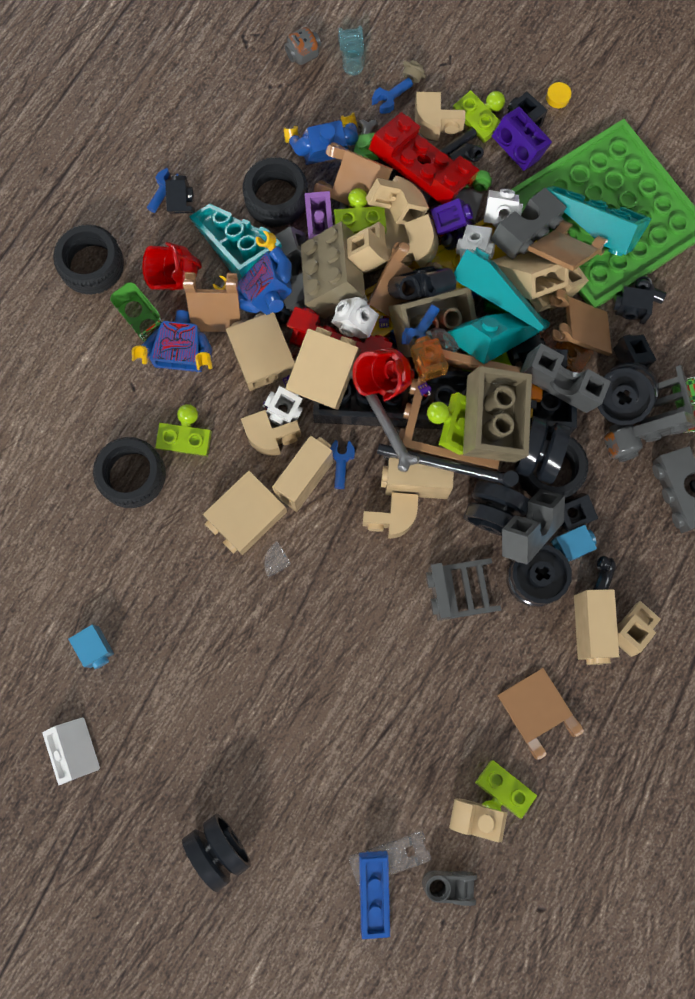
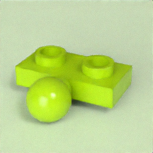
(479, 114)
(359, 216)
(453, 419)
(184, 437)
(505, 790)

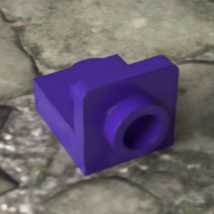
(452, 216)

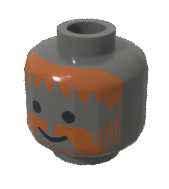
(302, 46)
(622, 442)

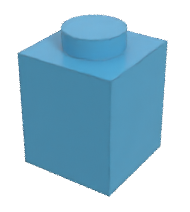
(575, 543)
(91, 647)

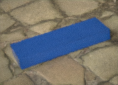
(374, 895)

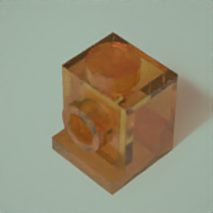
(579, 354)
(428, 367)

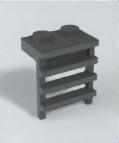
(673, 421)
(444, 599)

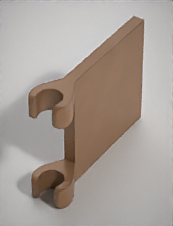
(353, 173)
(566, 250)
(380, 297)
(212, 308)
(584, 325)
(536, 708)

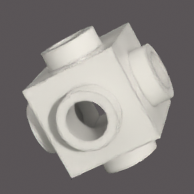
(501, 205)
(469, 241)
(355, 318)
(286, 398)

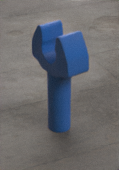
(389, 96)
(161, 192)
(421, 329)
(341, 460)

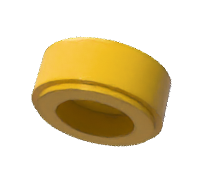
(558, 95)

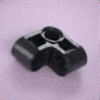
(422, 283)

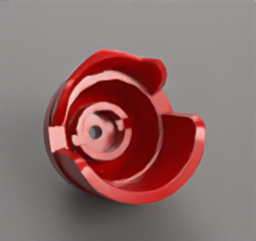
(166, 266)
(382, 372)

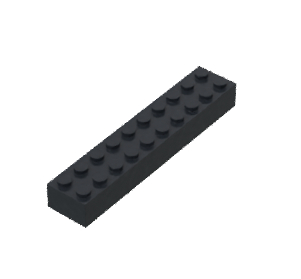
(357, 410)

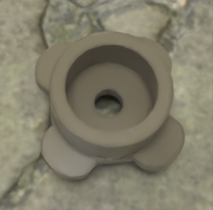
(413, 71)

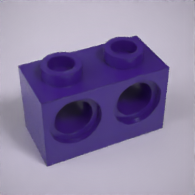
(521, 138)

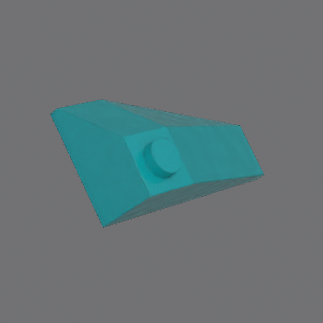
(619, 226)
(231, 238)
(490, 282)
(492, 335)

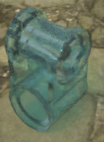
(352, 50)

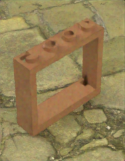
(411, 412)

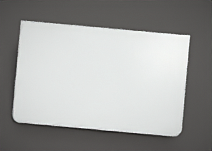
(71, 750)

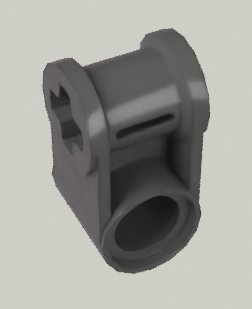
(456, 888)

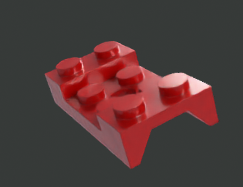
(403, 150)
(307, 318)

